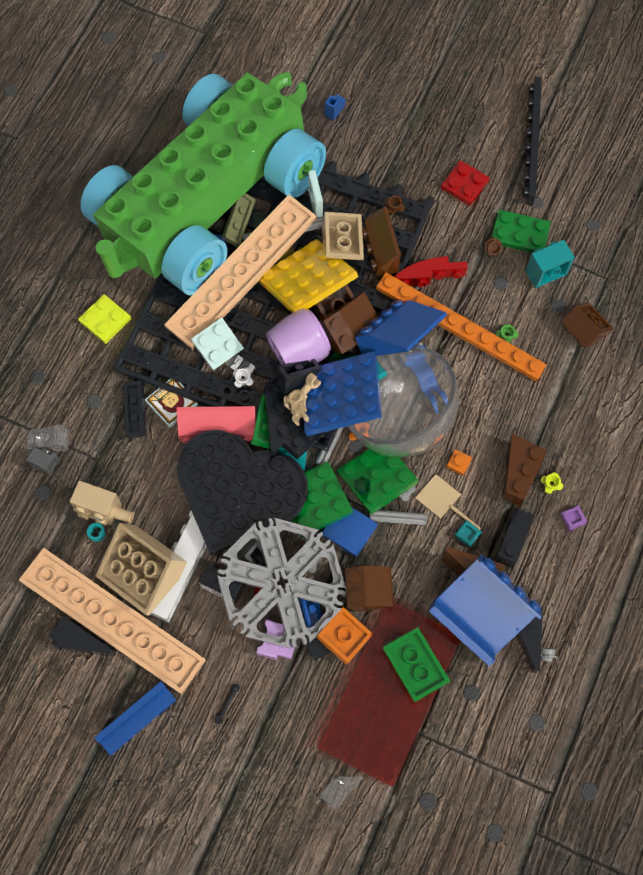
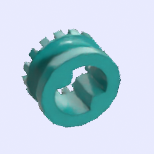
(102, 533)

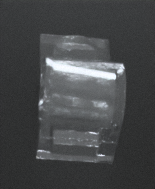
(50, 437)

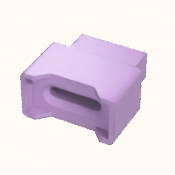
(273, 651)

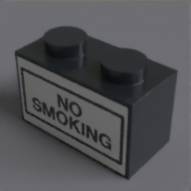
(210, 583)

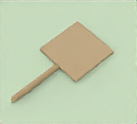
(440, 497)

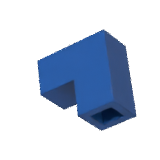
(334, 106)

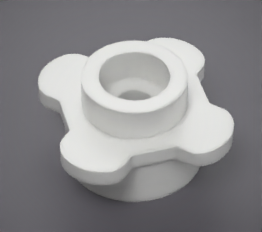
(238, 373)

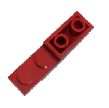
(438, 268)

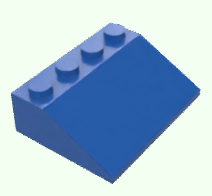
(398, 328)

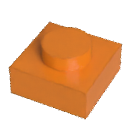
(459, 462)

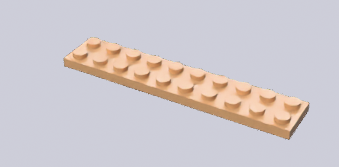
(241, 270)
(112, 621)

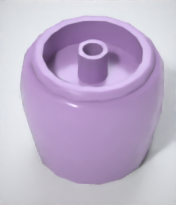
(299, 338)

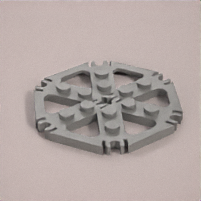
(299, 586)

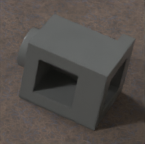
(42, 460)

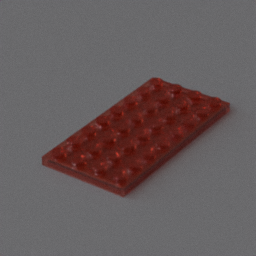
(376, 714)

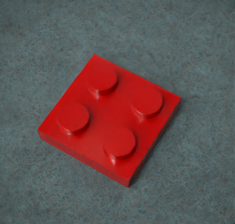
(465, 183)

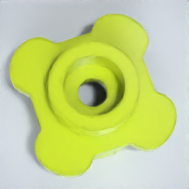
(554, 477)

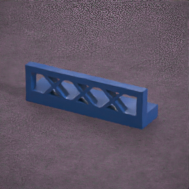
(135, 718)

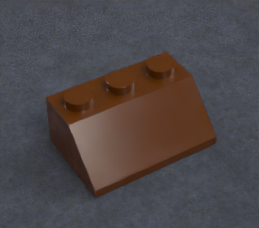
(381, 243)

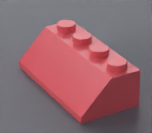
(233, 420)

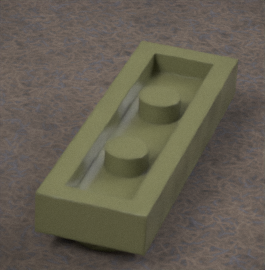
(238, 220)

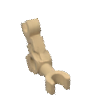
(298, 397)

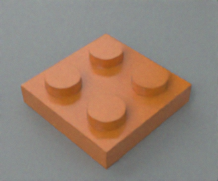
(344, 635)

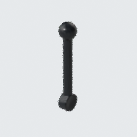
(219, 719)

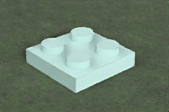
(217, 344)

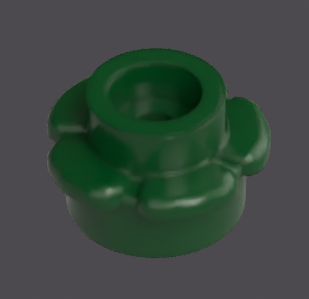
(362, 485)

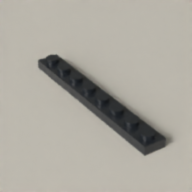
(532, 145)

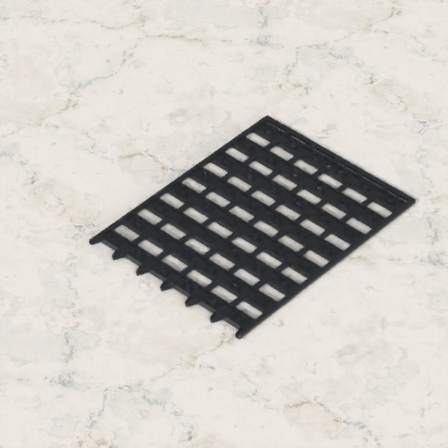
(257, 327)

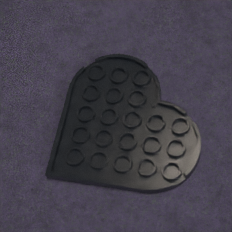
(236, 487)

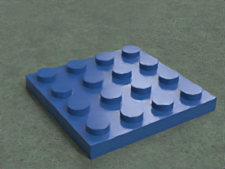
(346, 394)

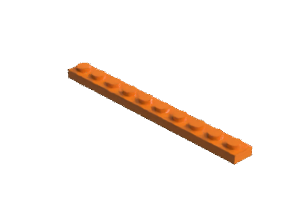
(466, 329)

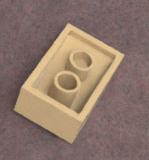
(342, 236)

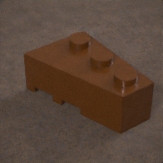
(521, 468)

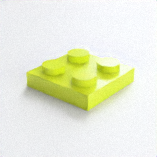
(104, 319)

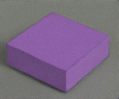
(573, 518)

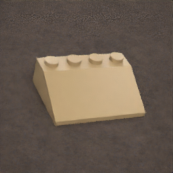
(140, 567)

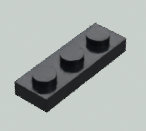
(134, 409)

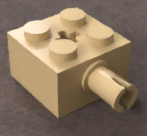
(99, 505)

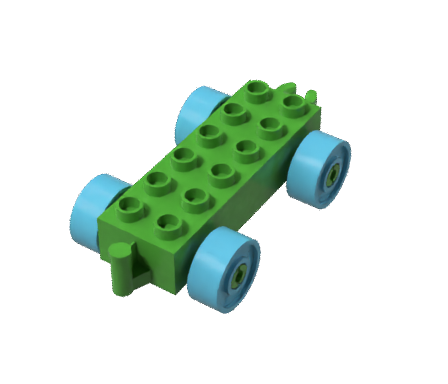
(228, 145)

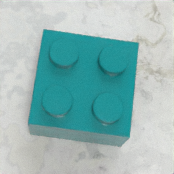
(549, 263)

